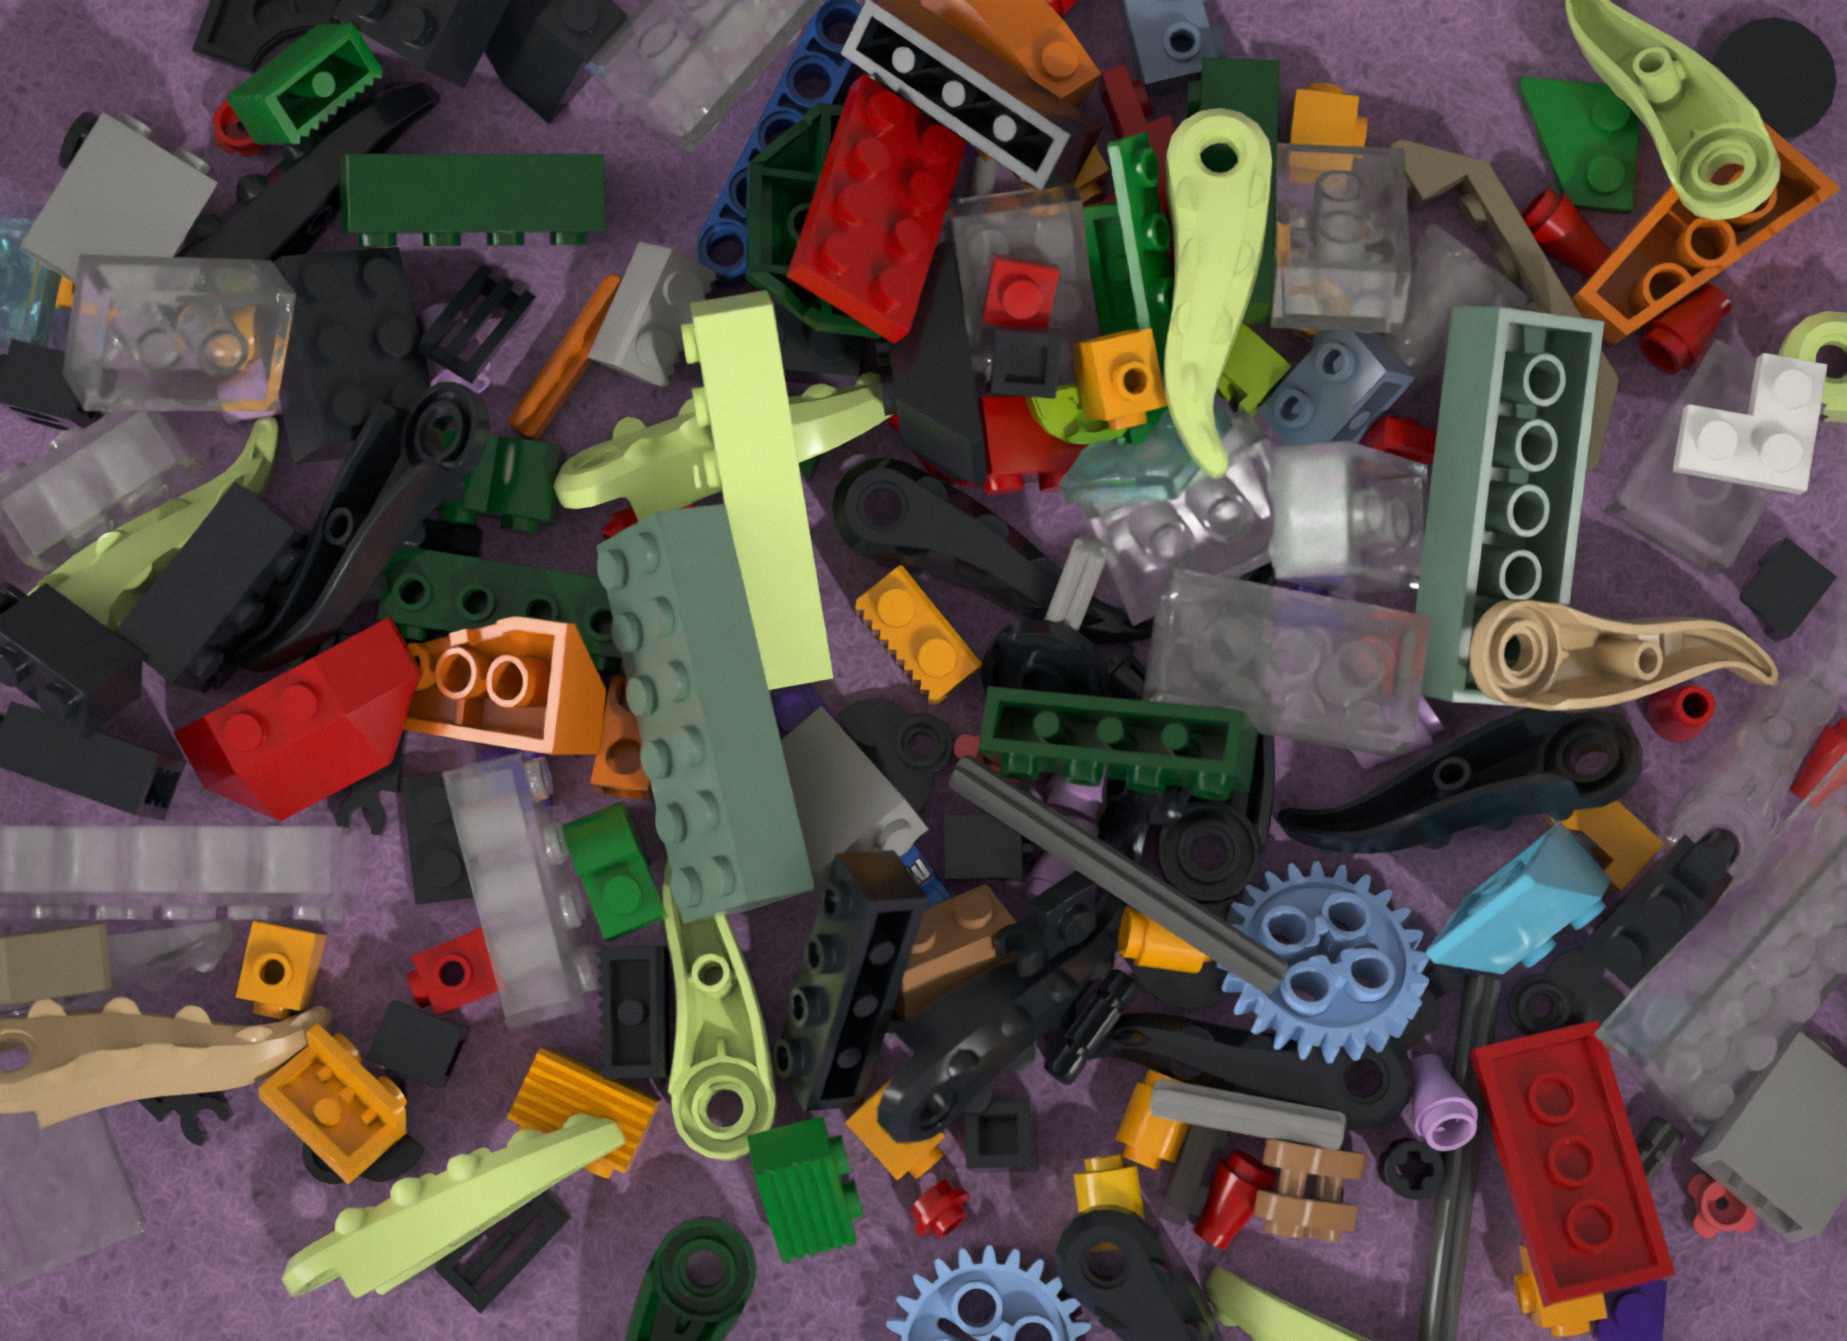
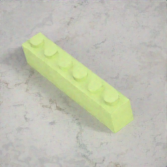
(759, 480)

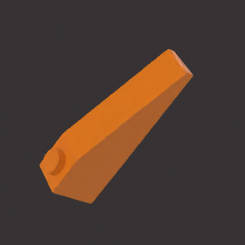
(1028, 38)
(510, 687)

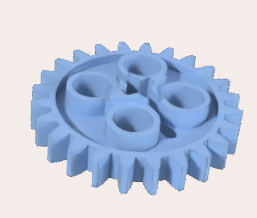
(1328, 960)
(1017, 1293)

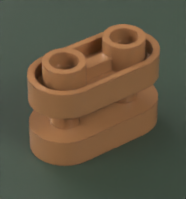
(1300, 1215)

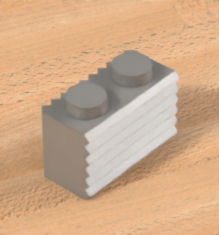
(645, 317)

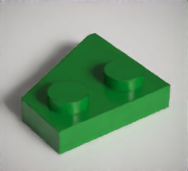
(1586, 139)

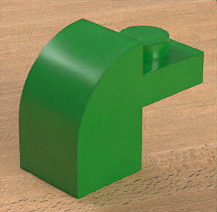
(614, 870)

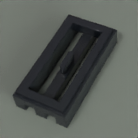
(497, 295)
(464, 1283)

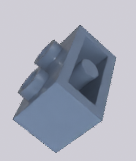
(1169, 41)
(1337, 389)

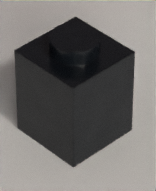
(983, 848)
(1003, 1138)

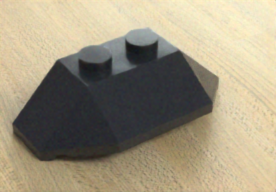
(935, 379)

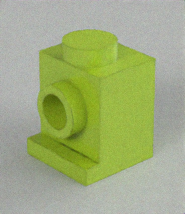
(1251, 371)

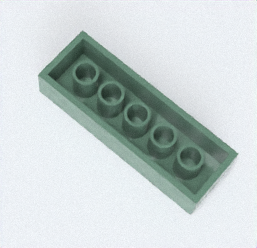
(1503, 478)
(703, 713)

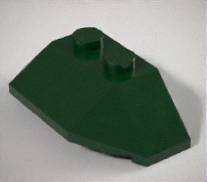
(778, 201)

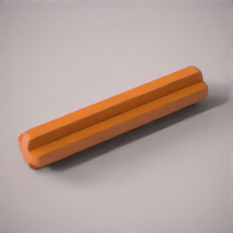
(564, 366)

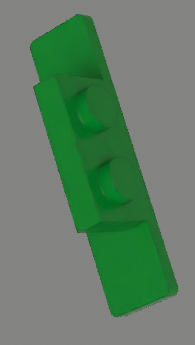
(1131, 245)

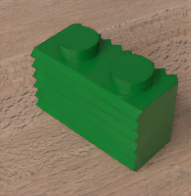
(305, 84)
(803, 1188)

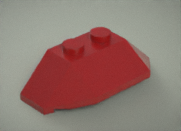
(308, 726)

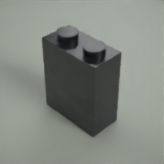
(92, 767)

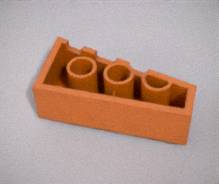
(1678, 252)

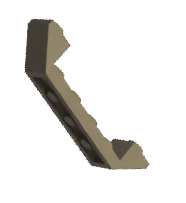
(1515, 253)
(54, 962)

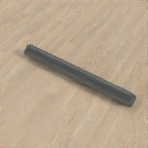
(1118, 874)
(1457, 1190)

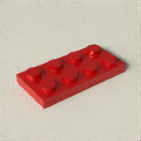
(878, 209)
(1571, 1164)

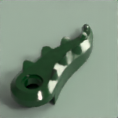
(676, 1306)

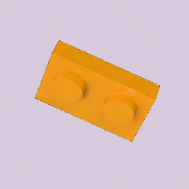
(337, 1104)

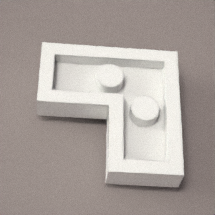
(1769, 444)

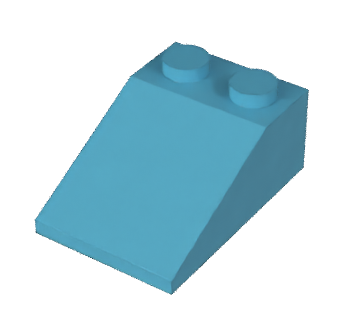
(1524, 906)

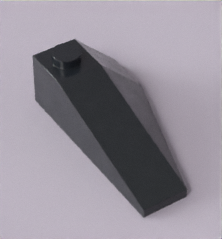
(546, 46)

